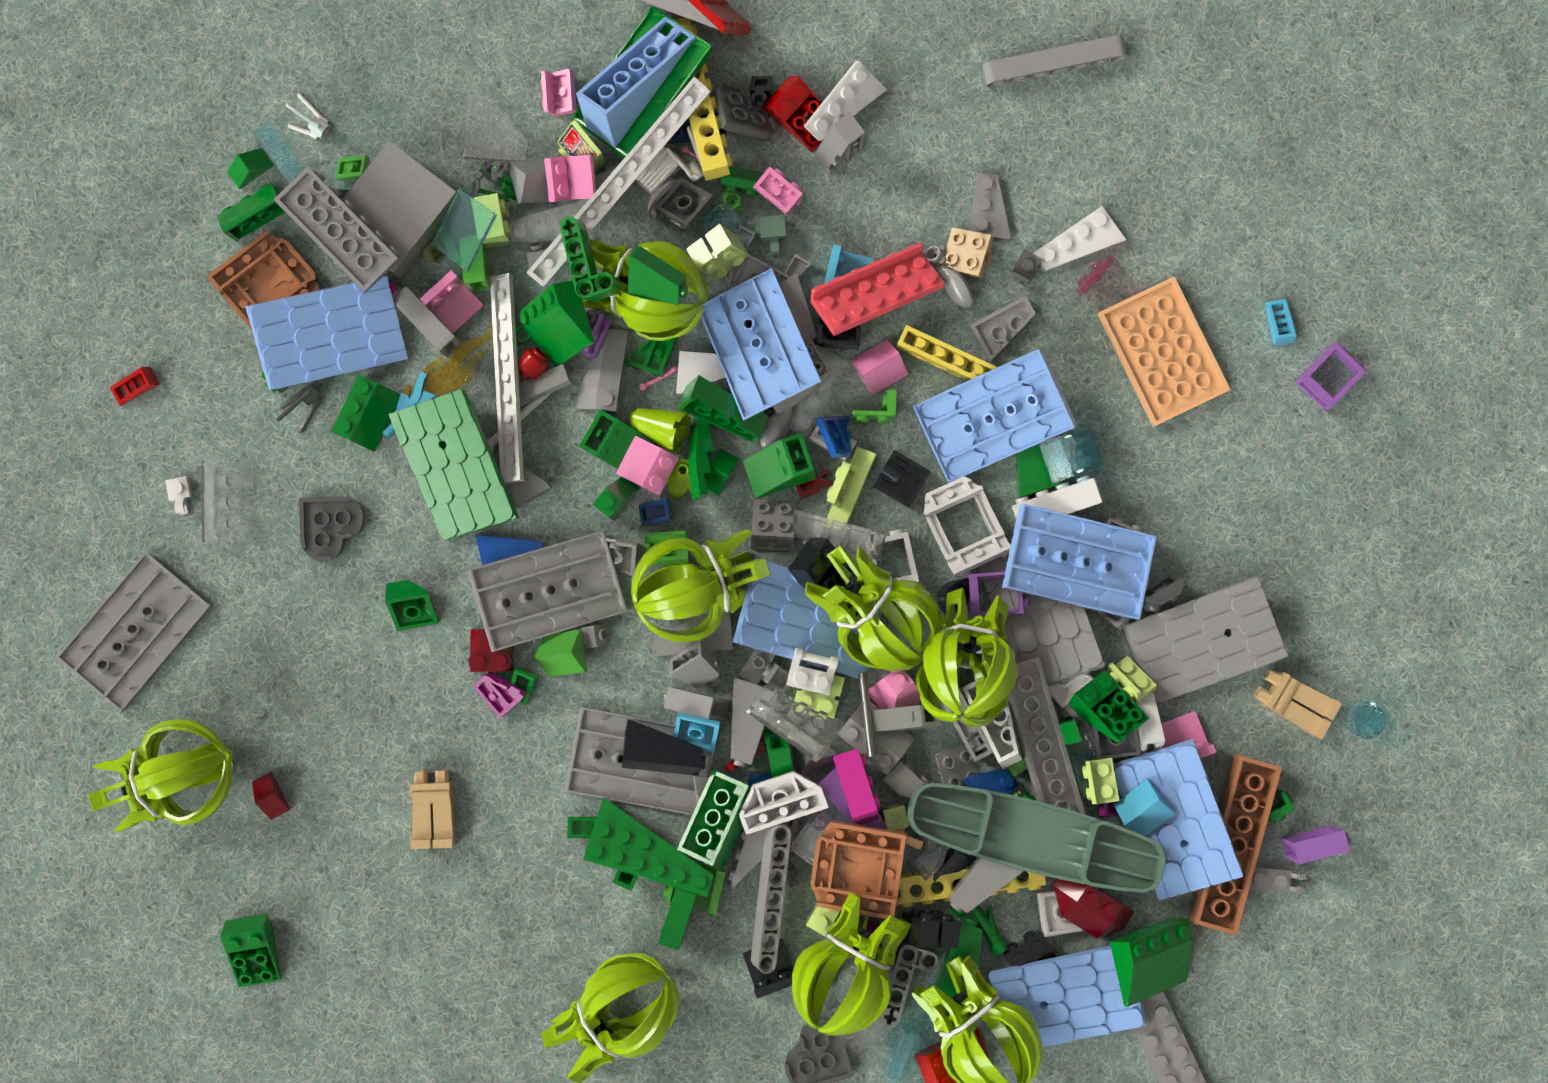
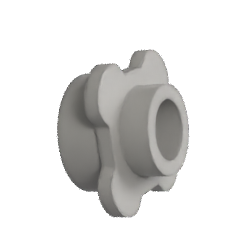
(935, 250)

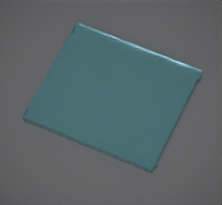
(464, 229)

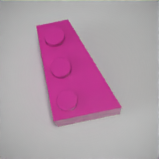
(857, 786)

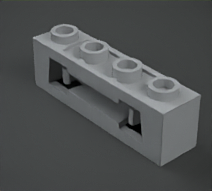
(972, 736)

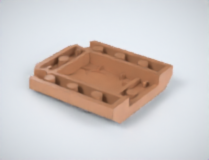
(262, 273)
(858, 862)

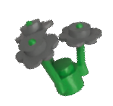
(496, 172)

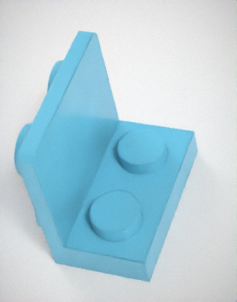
(844, 263)

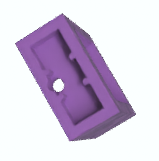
(1315, 391)
(975, 595)
(1316, 844)

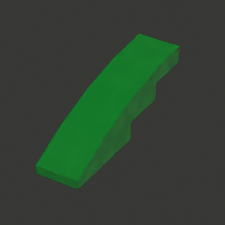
(698, 464)

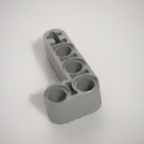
(903, 985)

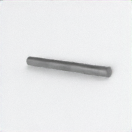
(867, 716)

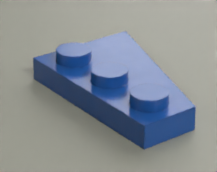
(499, 548)

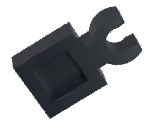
(760, 89)

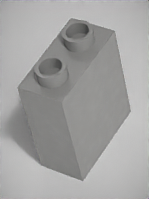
(401, 204)

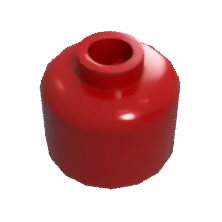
(532, 363)

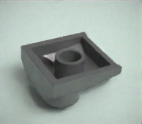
(685, 204)
(1163, 592)
(1109, 748)

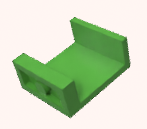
(702, 902)

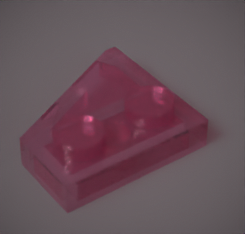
(1098, 268)

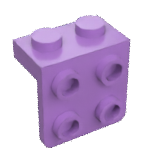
(599, 327)

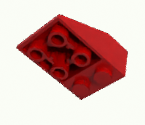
(792, 107)
(931, 1062)

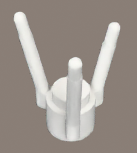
(318, 126)
(694, 169)

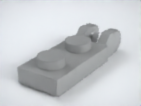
(1276, 880)

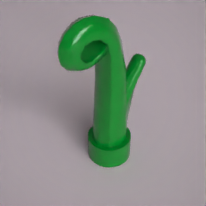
(989, 928)

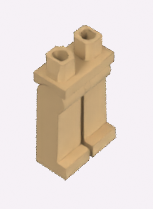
(1286, 689)
(432, 811)

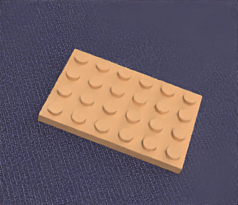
(1163, 351)

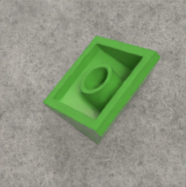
(562, 653)

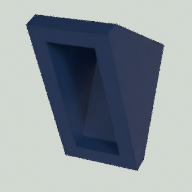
(656, 512)

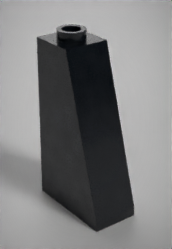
(659, 752)

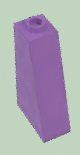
(833, 790)

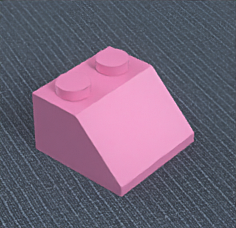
(647, 465)

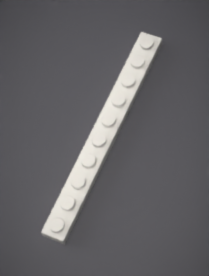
(506, 378)

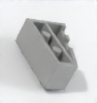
(840, 143)

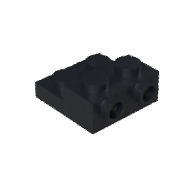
(1029, 950)

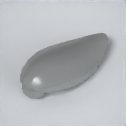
(658, 195)
(956, 287)
(776, 428)

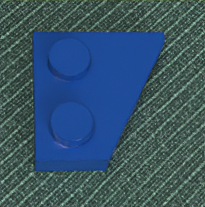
(995, 780)

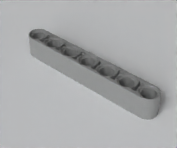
(1054, 60)
(775, 905)

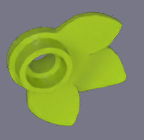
(679, 481)

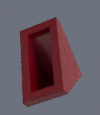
(269, 796)

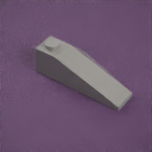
(604, 377)

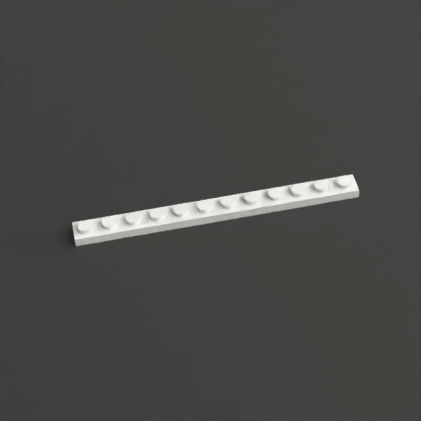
(623, 175)

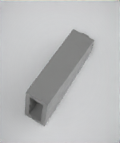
(425, 321)
(719, 640)
(745, 728)
(980, 882)

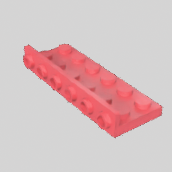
(875, 289)

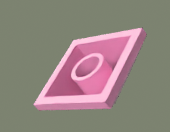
(895, 691)

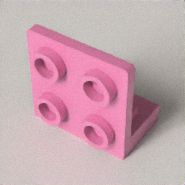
(570, 177)
(779, 190)
(451, 302)
(1186, 728)

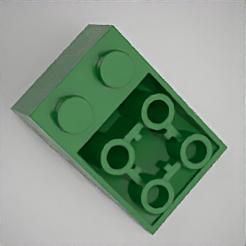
(610, 439)
(779, 466)
(1108, 708)
(251, 949)

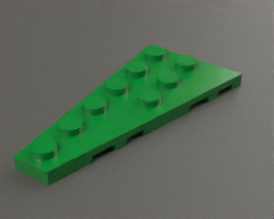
(633, 849)

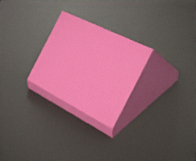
(880, 367)

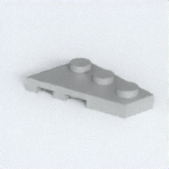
(988, 208)

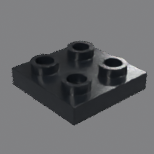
(901, 479)

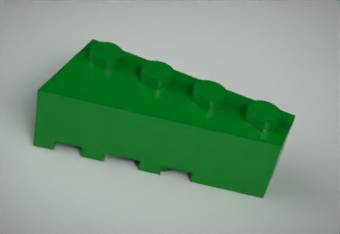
(719, 408)

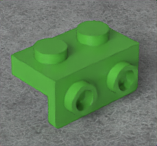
(674, 557)

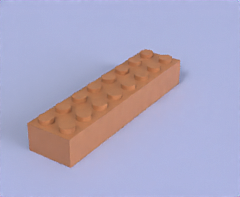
(1245, 812)

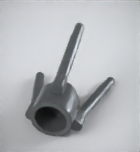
(308, 396)

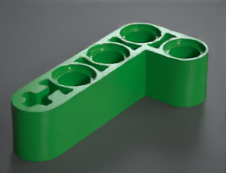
(572, 238)

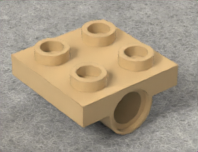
(968, 252)

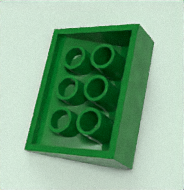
(558, 322)
(1152, 959)

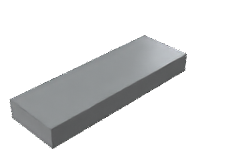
(545, 384)

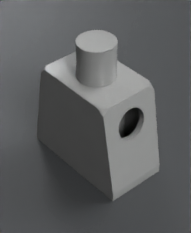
(696, 666)

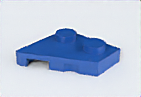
(836, 435)

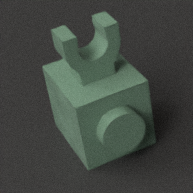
(771, 230)

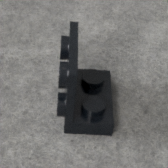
(776, 980)

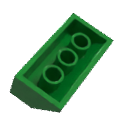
(715, 820)

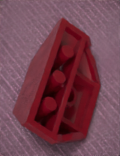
(1091, 908)

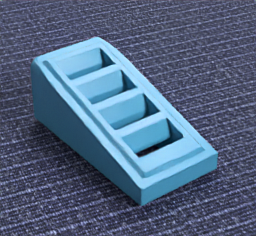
(1290, 329)

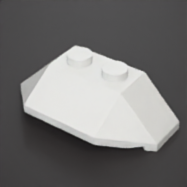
(780, 801)

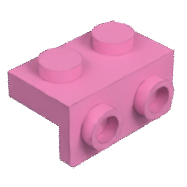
(558, 92)

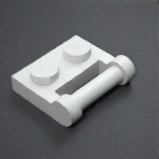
(808, 678)

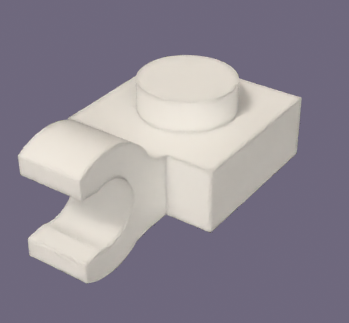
(178, 491)

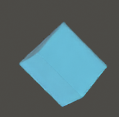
(697, 730)
(1143, 809)

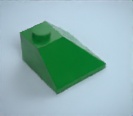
(409, 605)

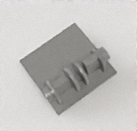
(956, 766)

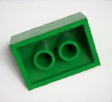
(250, 213)
(366, 413)

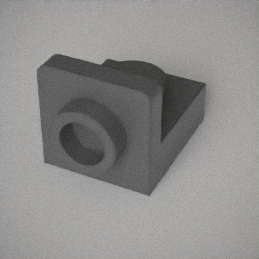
(1025, 267)

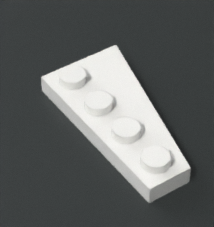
(850, 95)
(1087, 236)

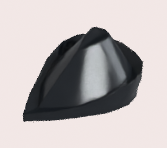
(952, 586)
(953, 863)

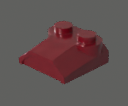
(484, 660)

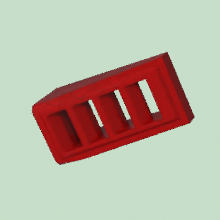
(146, 379)

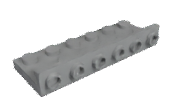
(337, 228)

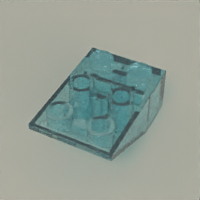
(1071, 454)

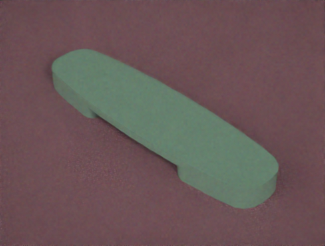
(1036, 837)

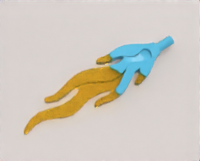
(444, 380)

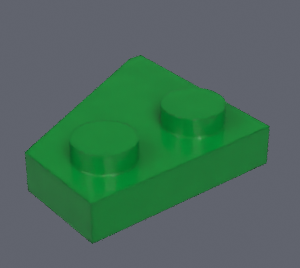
(652, 356)

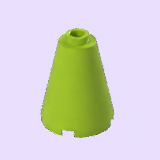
(662, 426)

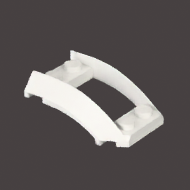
(978, 552)

